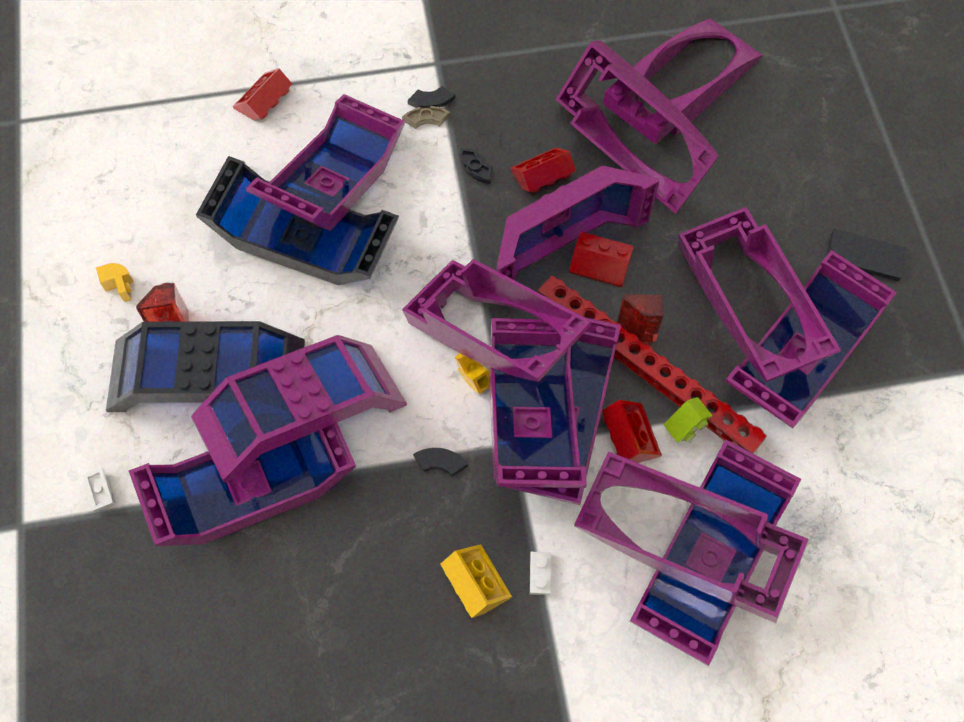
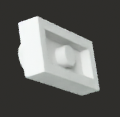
(98, 490)
(540, 573)

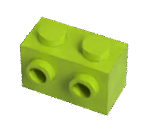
(687, 420)

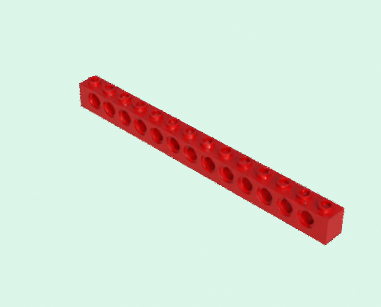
(651, 374)

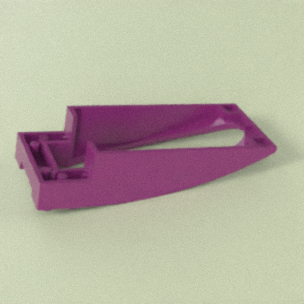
(626, 102)
(594, 125)
(764, 250)
(489, 286)
(748, 521)

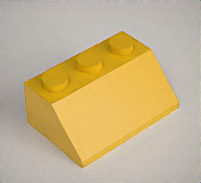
(475, 580)

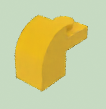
(115, 276)
(473, 373)

